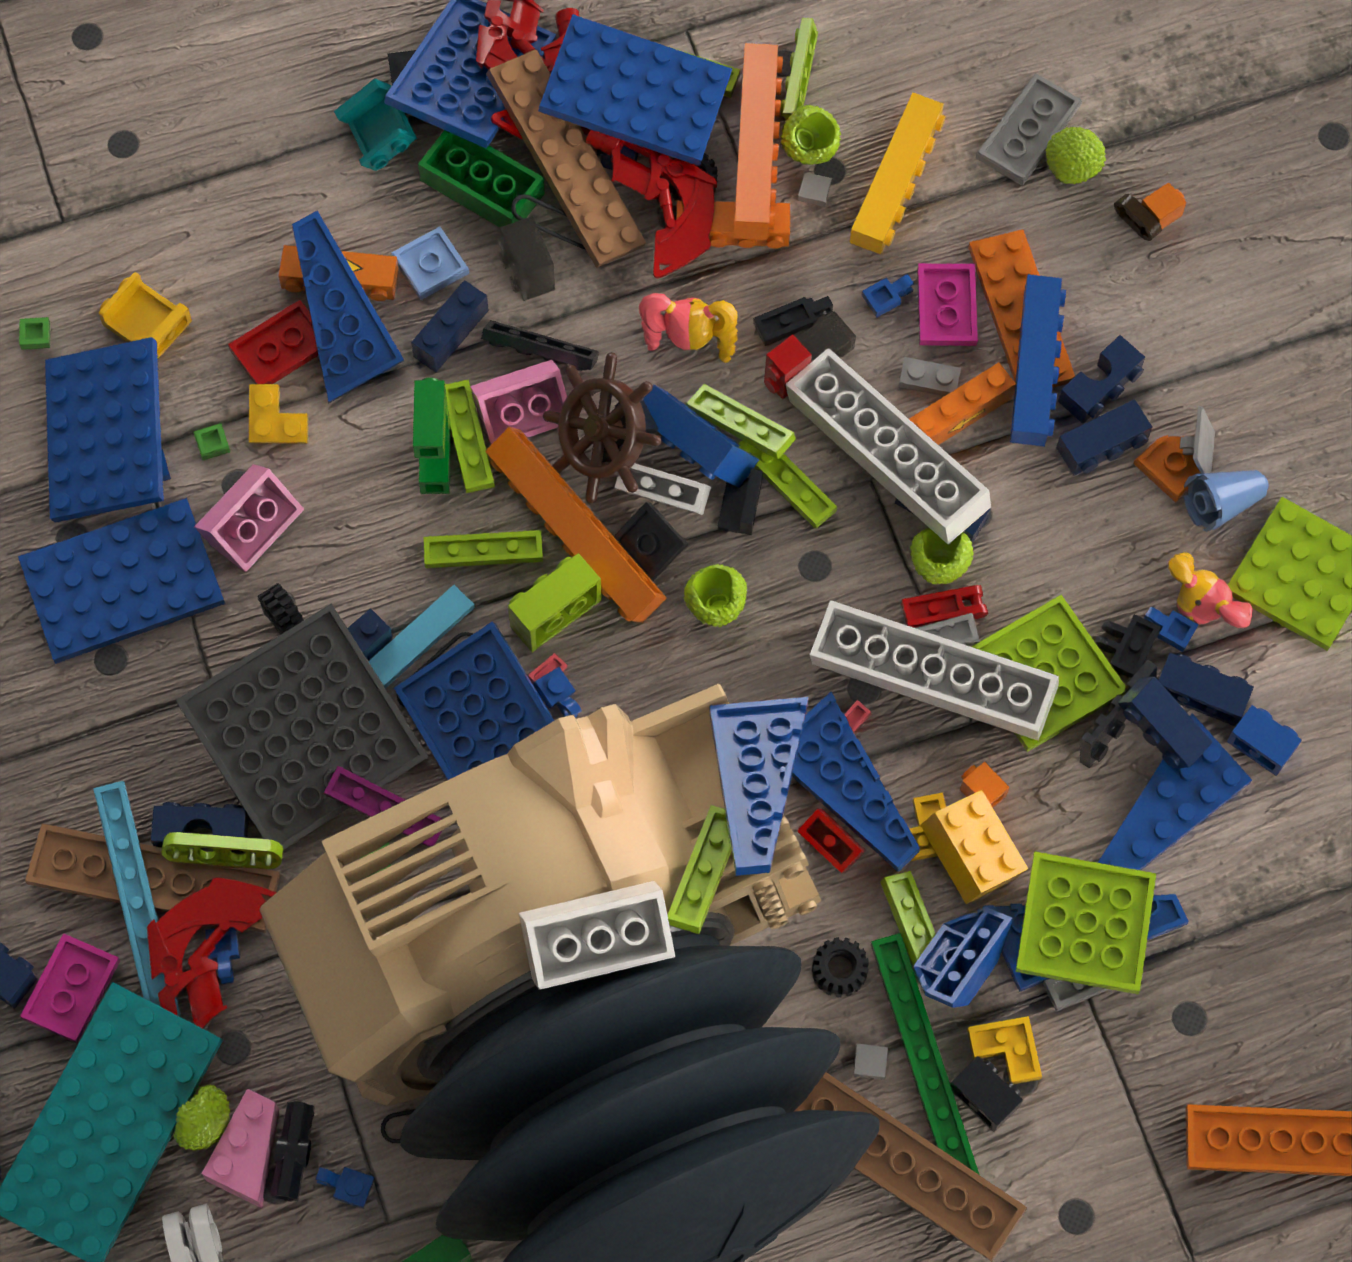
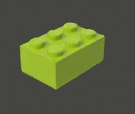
(554, 602)

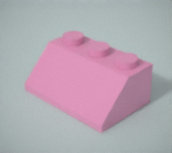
(520, 400)
(249, 517)

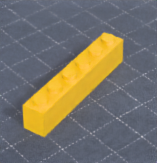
(896, 174)

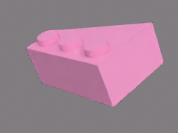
(244, 1149)

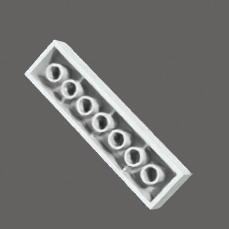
(888, 446)
(934, 670)

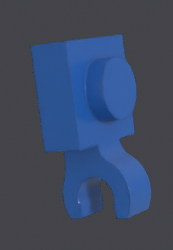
(886, 296)
(1175, 629)
(556, 690)
(225, 951)
(350, 1187)

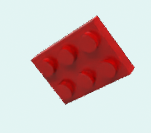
(277, 345)

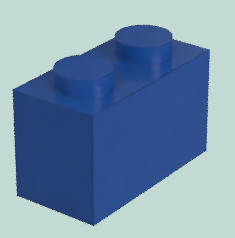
(1264, 739)

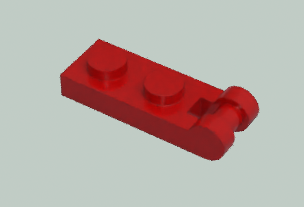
(943, 605)

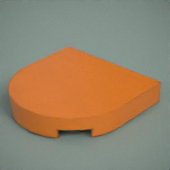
(1167, 466)

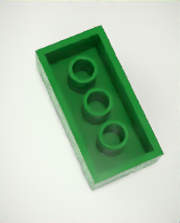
(480, 178)

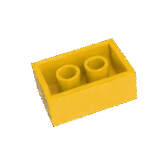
(973, 846)

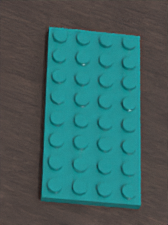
(106, 1124)

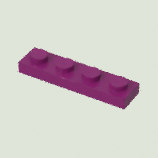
(371, 799)

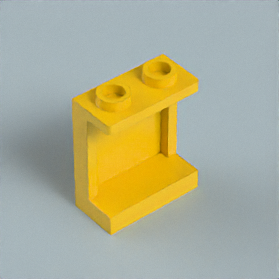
(142, 313)

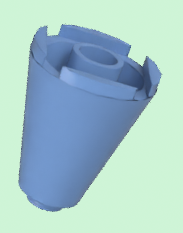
(1222, 496)

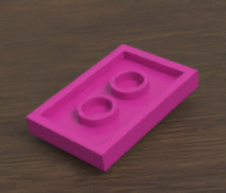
(947, 304)
(70, 988)

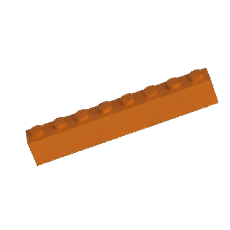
(756, 142)
(574, 524)

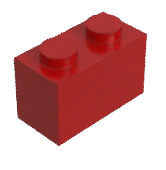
(785, 363)
(831, 840)

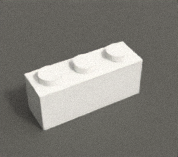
(668, 489)

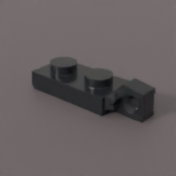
(791, 318)

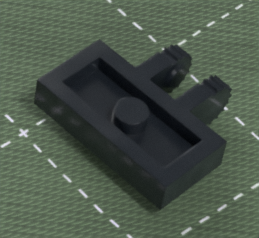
(1134, 645)

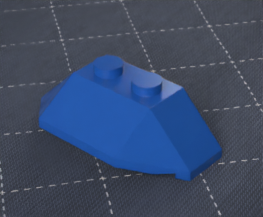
(962, 956)

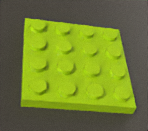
(1298, 574)
(1059, 644)
(1086, 922)

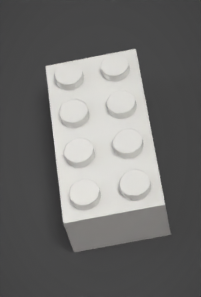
(597, 935)

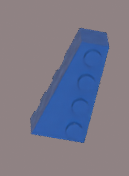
(698, 439)

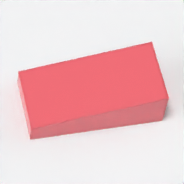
(547, 666)
(857, 715)

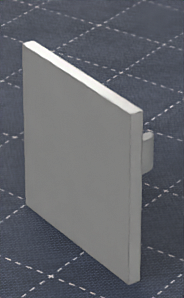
(1202, 444)

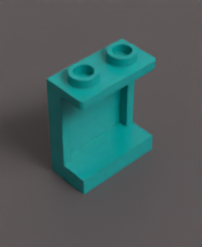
(377, 127)

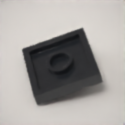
(650, 540)

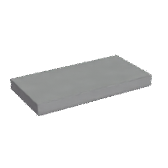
(1026, 128)

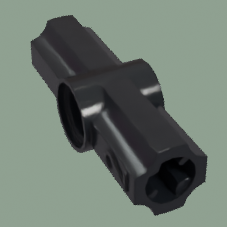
(292, 1151)

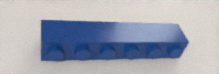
(1036, 360)

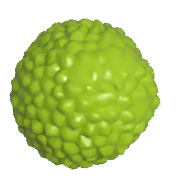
(810, 135)
(1075, 155)
(938, 560)
(716, 594)
(202, 1119)

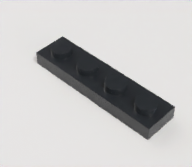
(533, 343)

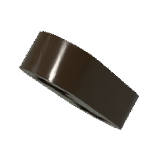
(1137, 217)

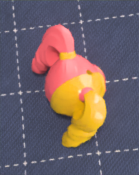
(689, 323)
(1210, 590)

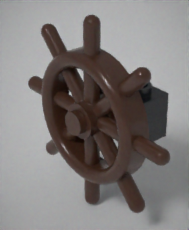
(614, 434)

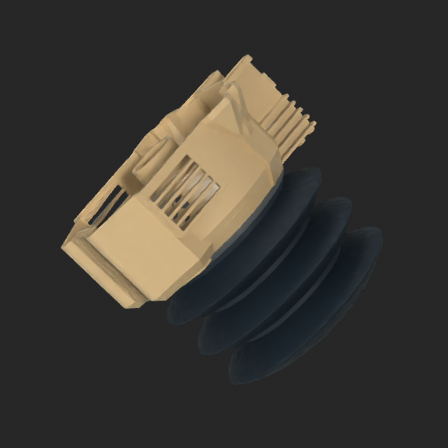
(602, 1109)

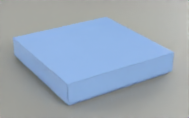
(430, 263)

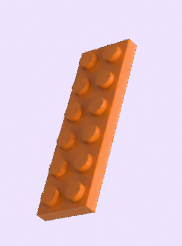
(1002, 271)
(1269, 1140)

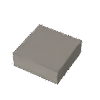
(814, 189)
(870, 1061)

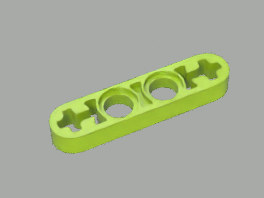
(177, 849)

